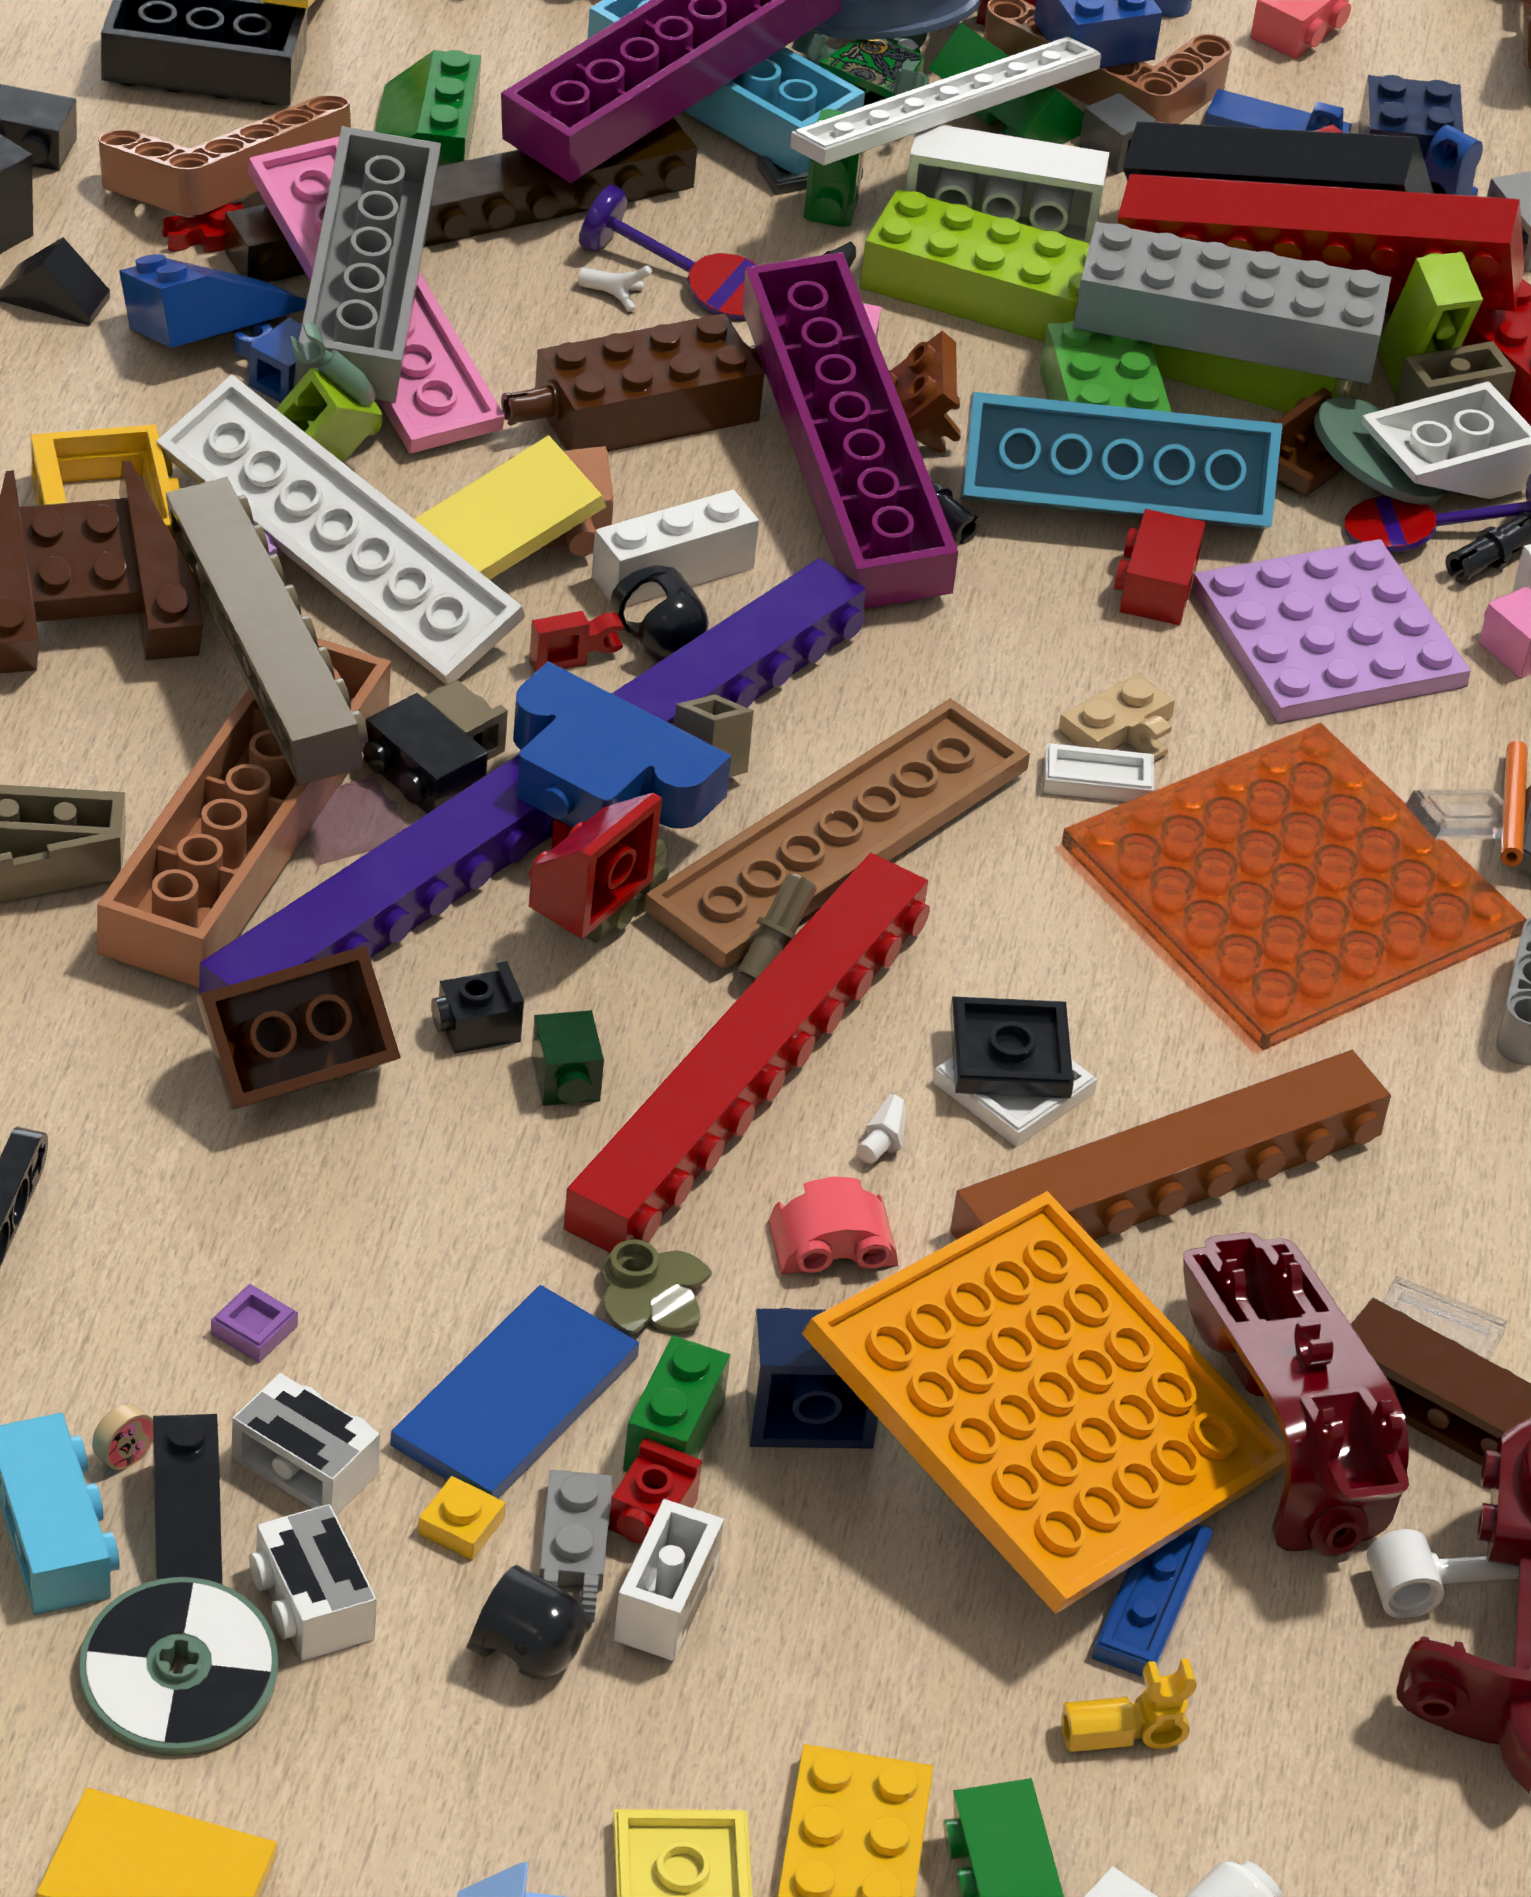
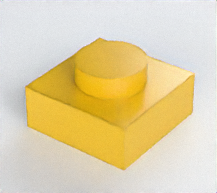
(461, 1518)

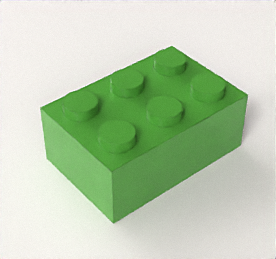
(1101, 369)

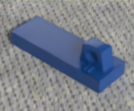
(1244, 111)

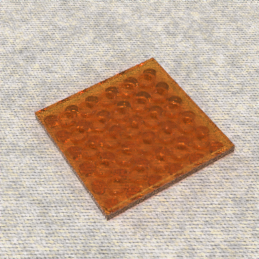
(1292, 884)

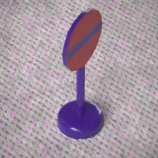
(713, 280)
(1410, 525)

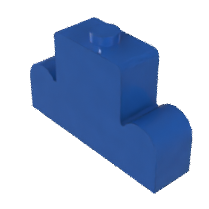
(599, 750)

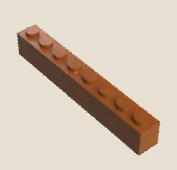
(1194, 1151)

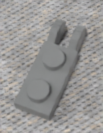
(576, 1533)

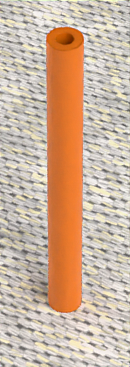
(1514, 803)

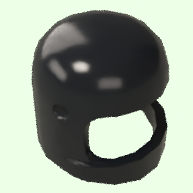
(669, 623)
(530, 1624)

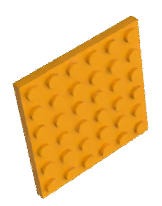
(1048, 1399)

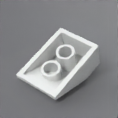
(1458, 441)

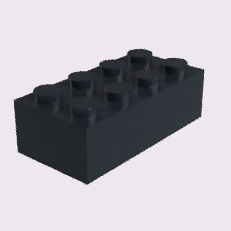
(206, 47)

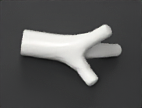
(615, 283)

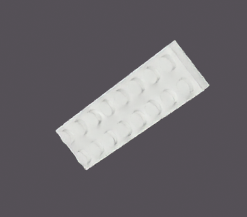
(344, 531)

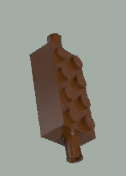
(644, 385)

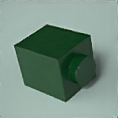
(567, 1058)

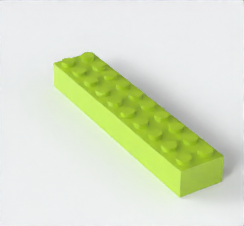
(1028, 278)

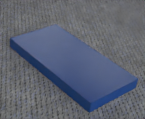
(515, 1393)

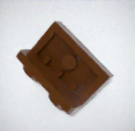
(1302, 457)

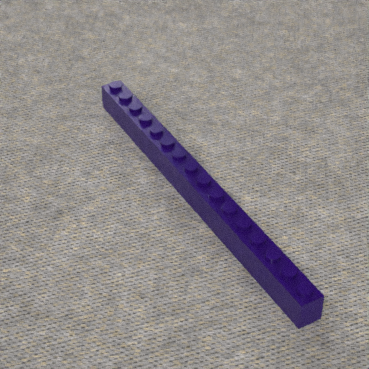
(490, 828)

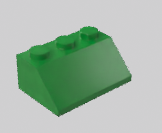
(435, 102)
(1034, 116)

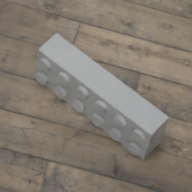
(371, 252)
(1232, 302)

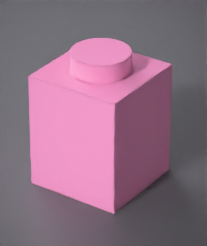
(1508, 631)

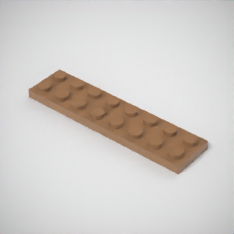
(868, 806)

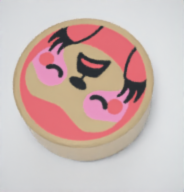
(123, 1436)

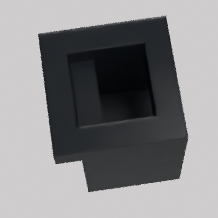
(479, 1010)

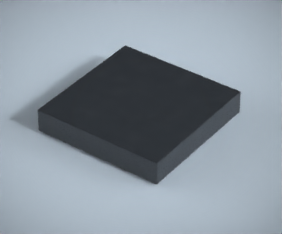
(1011, 1047)

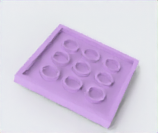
(1330, 630)

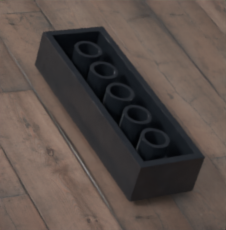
(1278, 156)

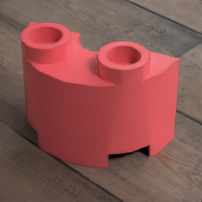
(832, 1223)

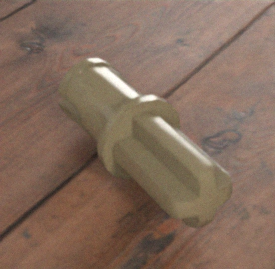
(779, 924)

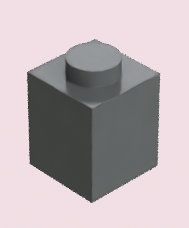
(1110, 127)

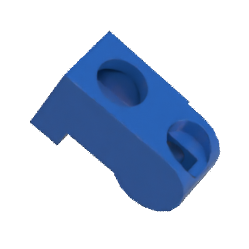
(1453, 162)

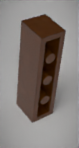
(1442, 1384)

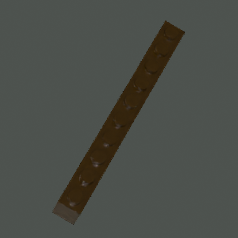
(490, 197)

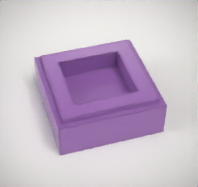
(254, 1323)

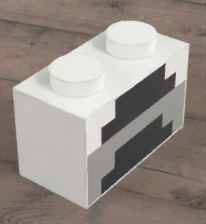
(305, 1444)
(668, 1579)
(313, 1583)

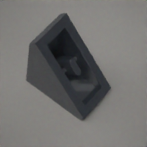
(57, 284)

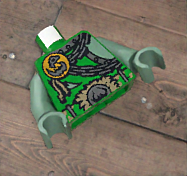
(871, 65)

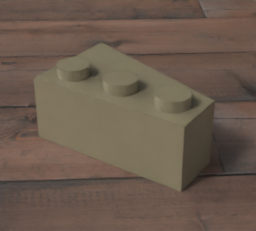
(58, 839)

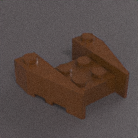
(93, 564)

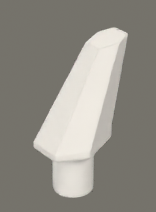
(884, 1130)

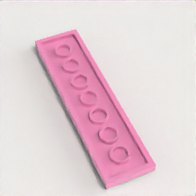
(439, 385)

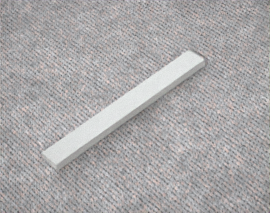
(944, 100)

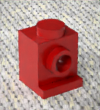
(654, 1476)

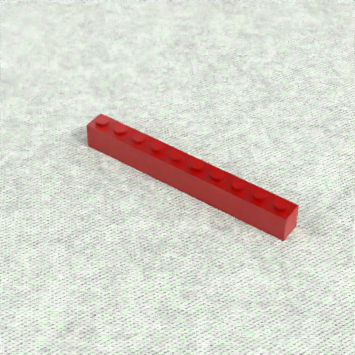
(746, 1056)

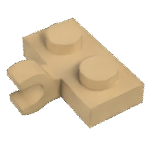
(1124, 713)

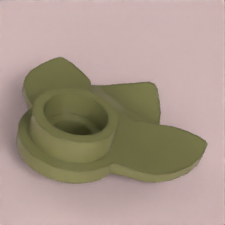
(652, 1288)

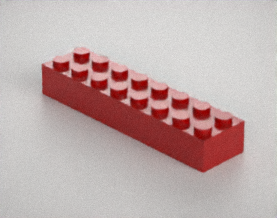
(1340, 226)

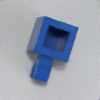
(270, 357)

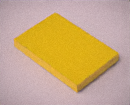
(151, 1852)

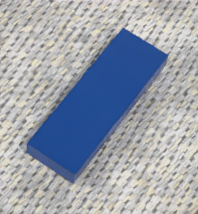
(1151, 1603)

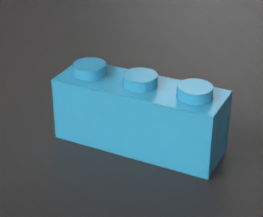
(54, 1515)

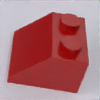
(597, 865)

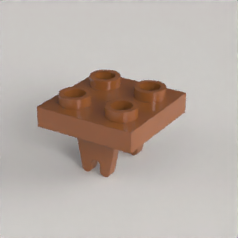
(929, 390)

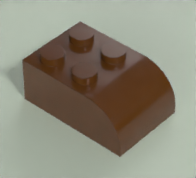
(298, 1027)

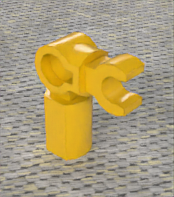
(1155, 1715)

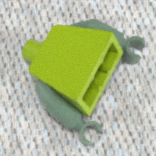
(331, 401)

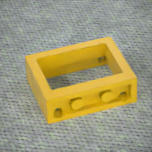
(97, 456)

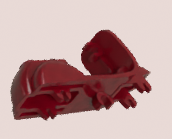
(1326, 1390)
(1467, 1691)

